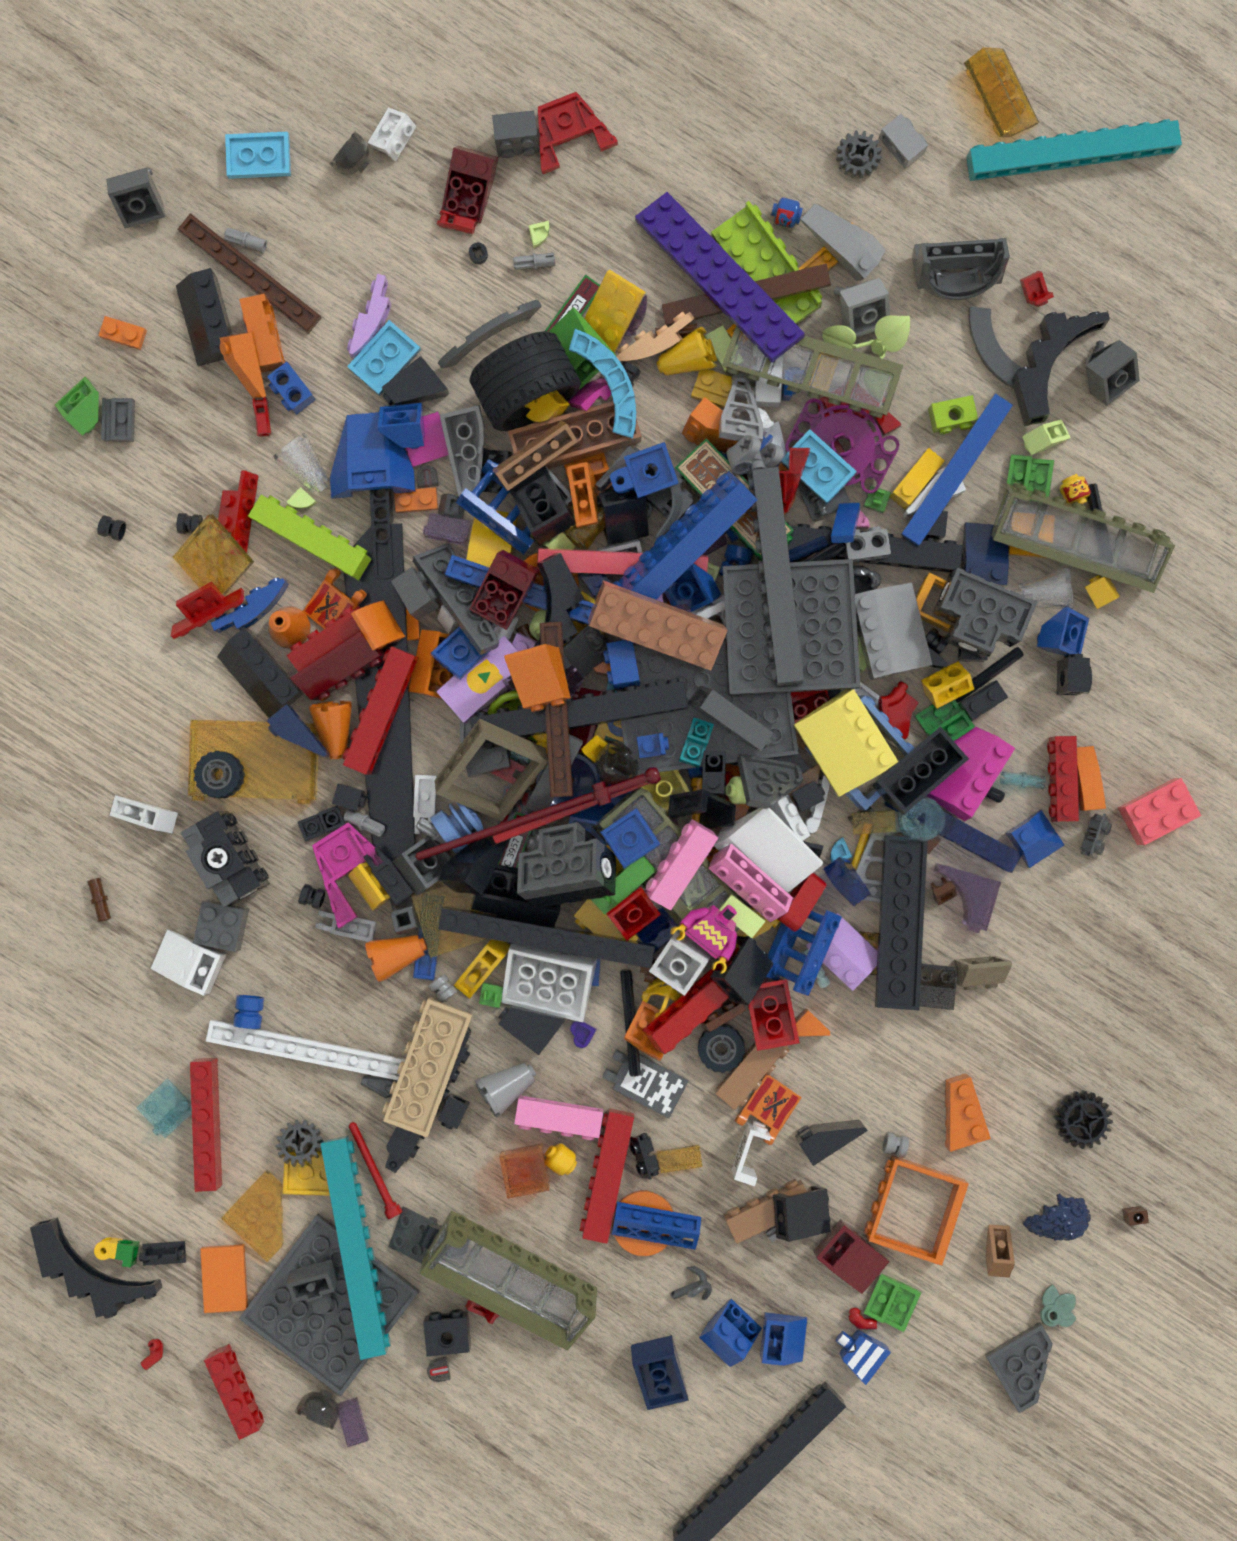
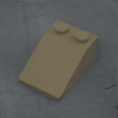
(982, 971)

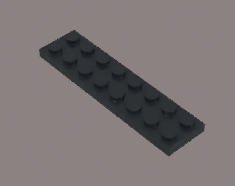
(901, 923)

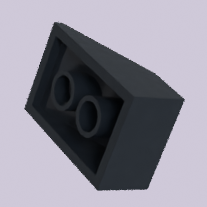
(542, 506)
(473, 866)
(826, 1138)

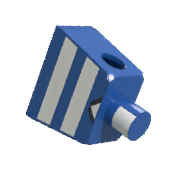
(862, 1353)

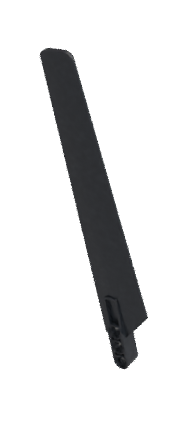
(391, 780)

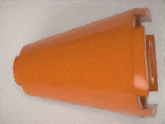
(288, 626)
(332, 725)
(394, 954)

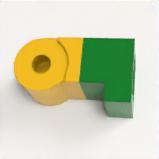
(118, 1249)

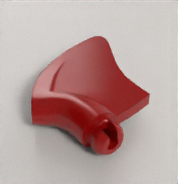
(898, 707)

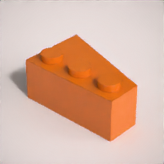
(261, 321)
(964, 1115)

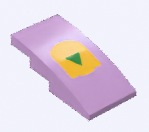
(480, 684)

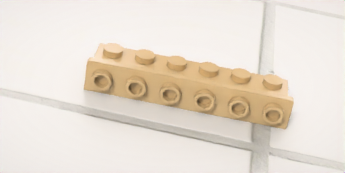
(426, 1067)

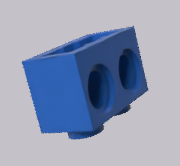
(292, 387)

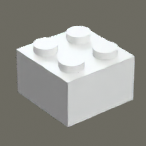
(680, 963)

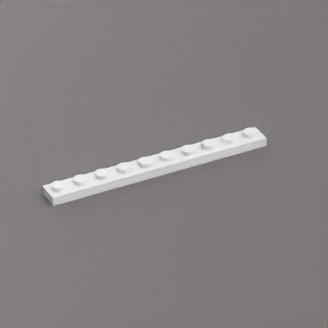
(304, 1049)

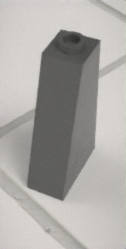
(731, 717)

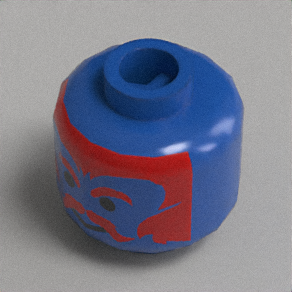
(787, 212)

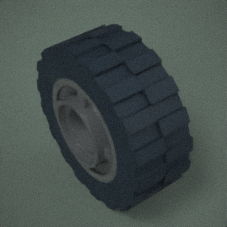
(206, 774)
(726, 1060)

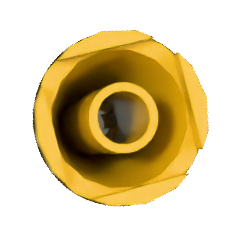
(688, 355)

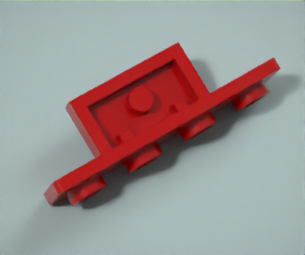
(236, 507)
(202, 606)

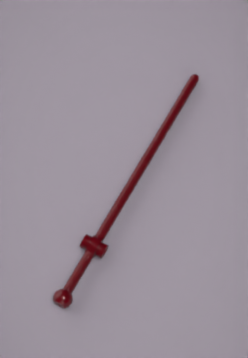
(601, 794)

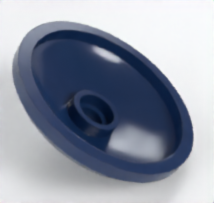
(584, 777)

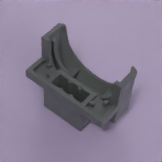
(660, 500)

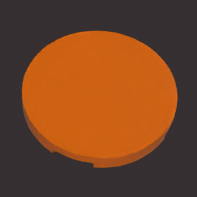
(646, 1199)

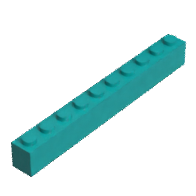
(1073, 150)
(355, 1248)

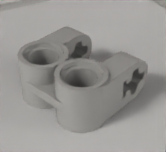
(746, 456)

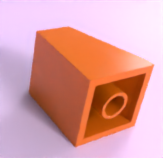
(538, 676)

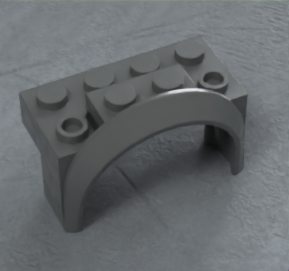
(983, 255)

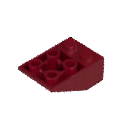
(469, 182)
(504, 589)
(850, 1257)

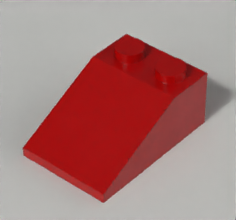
(773, 1016)

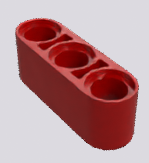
(804, 899)

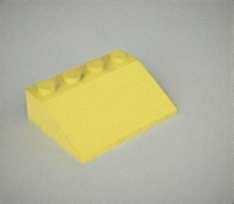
(845, 742)

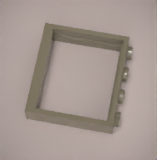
(465, 752)

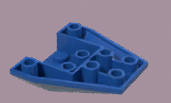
(369, 460)

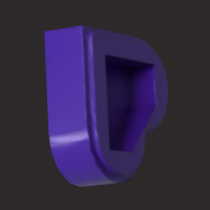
(582, 1033)

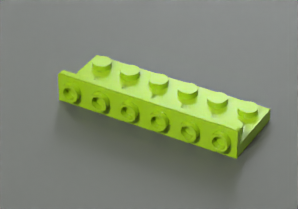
(763, 256)

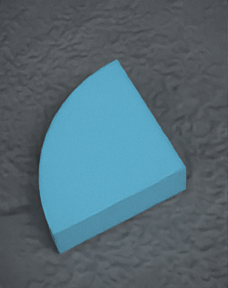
(839, 850)

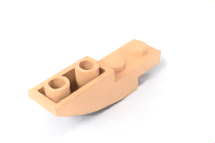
(649, 345)

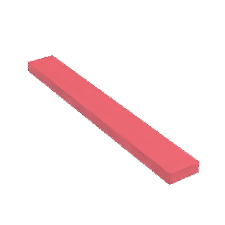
(602, 561)

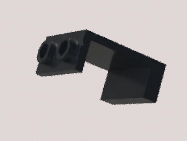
(624, 516)
(713, 810)
(745, 972)
(802, 1214)

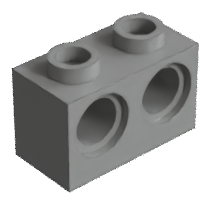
(867, 550)

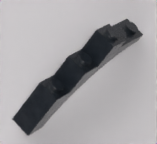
(1057, 334)
(561, 594)
(81, 1279)

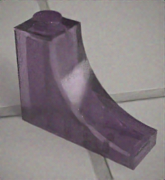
(976, 894)

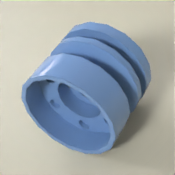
(458, 824)

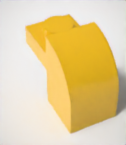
(547, 407)

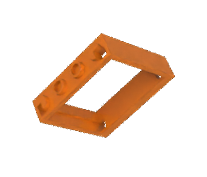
(948, 1222)

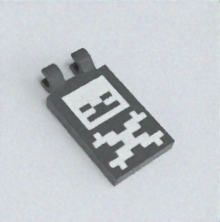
(654, 1088)

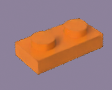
(122, 333)
(421, 500)

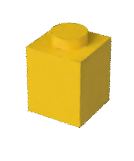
(1101, 591)

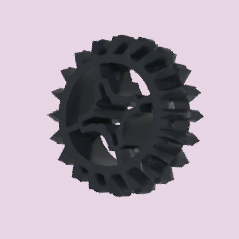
(1091, 1118)

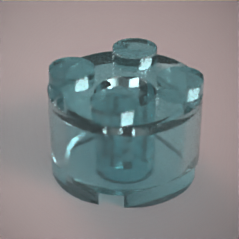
(925, 830)

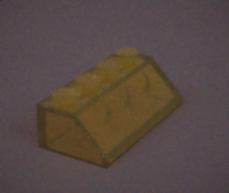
(1000, 92)

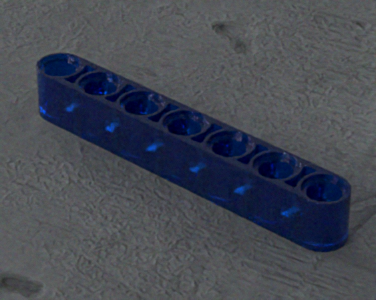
(976, 842)

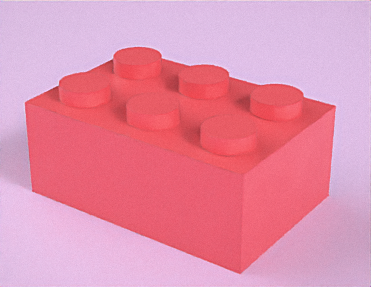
(1159, 811)

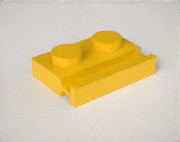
(713, 387)

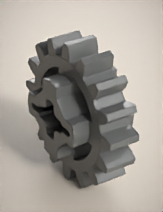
(861, 145)
(290, 1144)

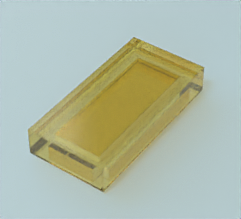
(873, 822)
(679, 1158)

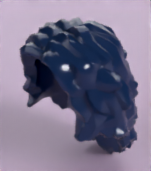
(1061, 1221)

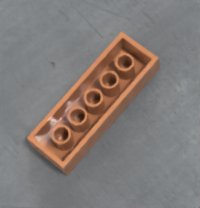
(590, 427)
(657, 625)

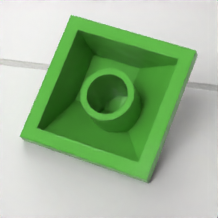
(80, 406)

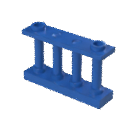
(487, 513)
(784, 942)

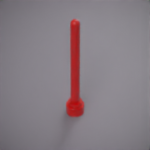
(391, 1207)

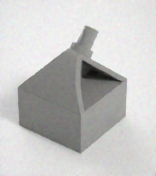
(863, 305)

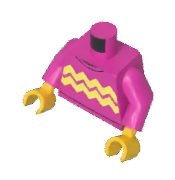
(712, 931)

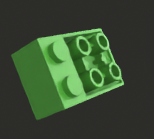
(564, 330)

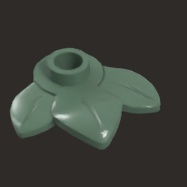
(1060, 1305)

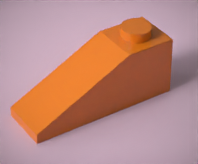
(242, 359)
(583, 494)

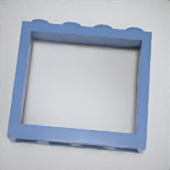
(893, 733)

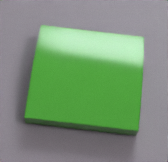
(1031, 472)
(892, 1302)

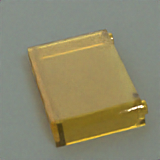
(270, 763)

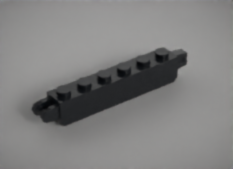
(404, 1142)

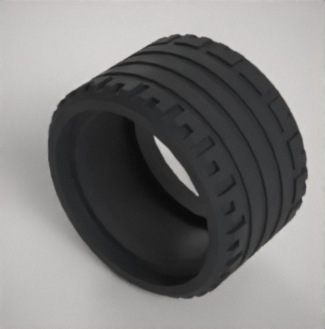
(521, 374)

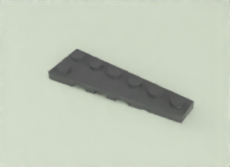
(456, 597)

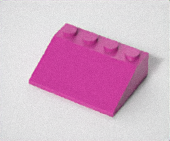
(971, 782)

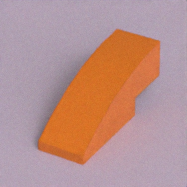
(1089, 780)

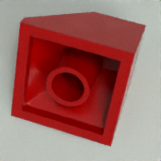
(633, 913)

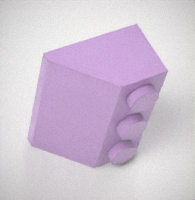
(850, 955)

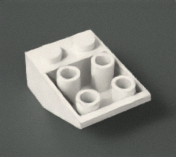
(188, 963)

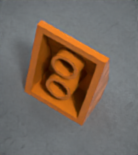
(704, 424)

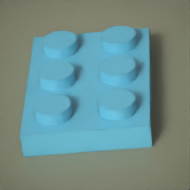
(258, 155)
(384, 357)
(824, 470)

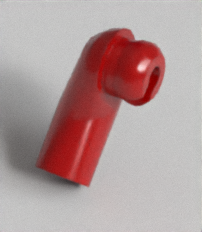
(860, 1322)
(156, 1354)

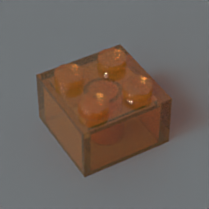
(524, 1171)

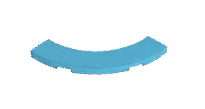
(615, 376)

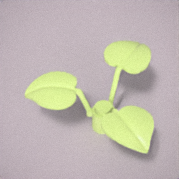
(890, 333)

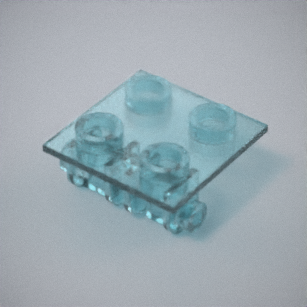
(165, 1108)

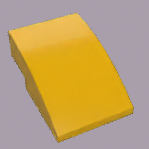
(485, 543)
(368, 886)

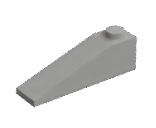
(849, 244)
(465, 442)

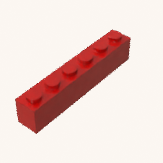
(380, 710)
(687, 1012)
(206, 1124)
(608, 1175)

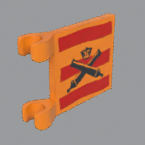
(330, 601)
(771, 1105)

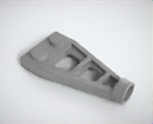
(735, 428)
(873, 886)

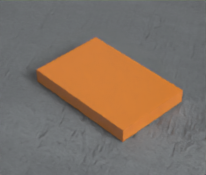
(224, 1278)

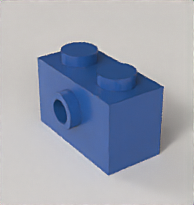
(622, 664)

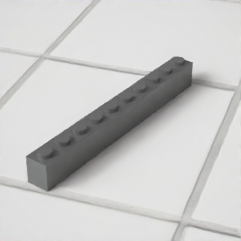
(777, 577)

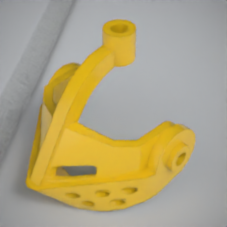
(666, 991)

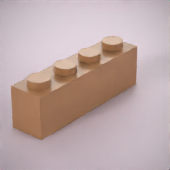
(535, 455)
(747, 1075)
(758, 1213)

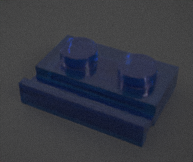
(658, 930)

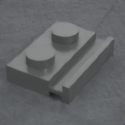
(118, 419)

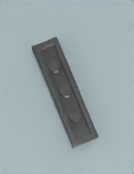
(540, 796)

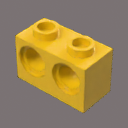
(947, 684)

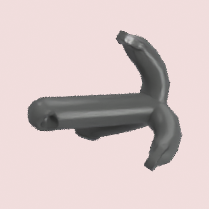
(694, 1288)

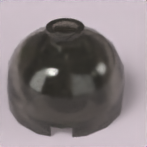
(351, 156)
(615, 763)
(319, 1408)

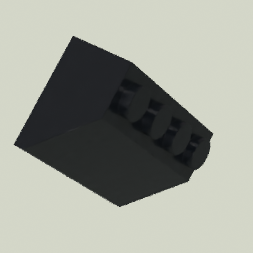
(204, 314)
(258, 672)
(920, 771)
(502, 899)

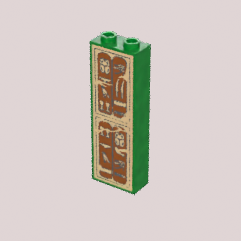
(701, 472)

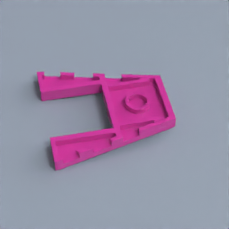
(338, 856)

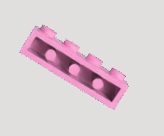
(681, 864)
(750, 883)
(558, 1116)

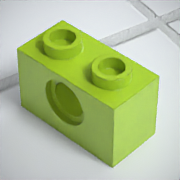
(963, 407)

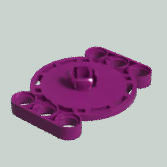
(851, 427)

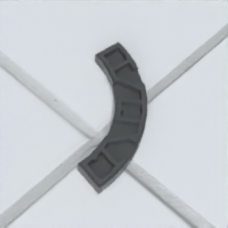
(487, 330)
(988, 347)

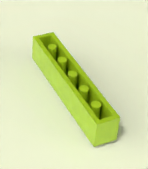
(309, 537)

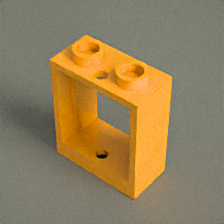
(928, 582)

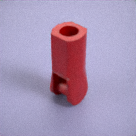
(459, 222)
(262, 419)

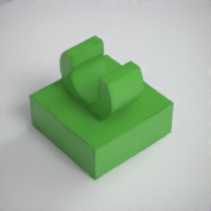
(877, 500)
(491, 995)

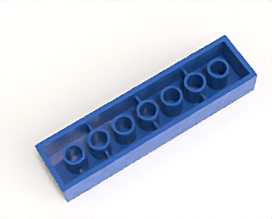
(688, 537)

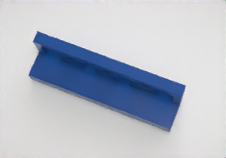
(657, 1223)

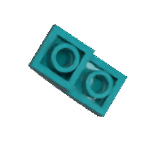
(696, 742)

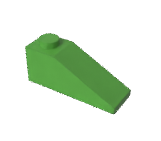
(626, 882)

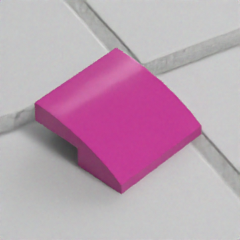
(589, 393)
(434, 442)

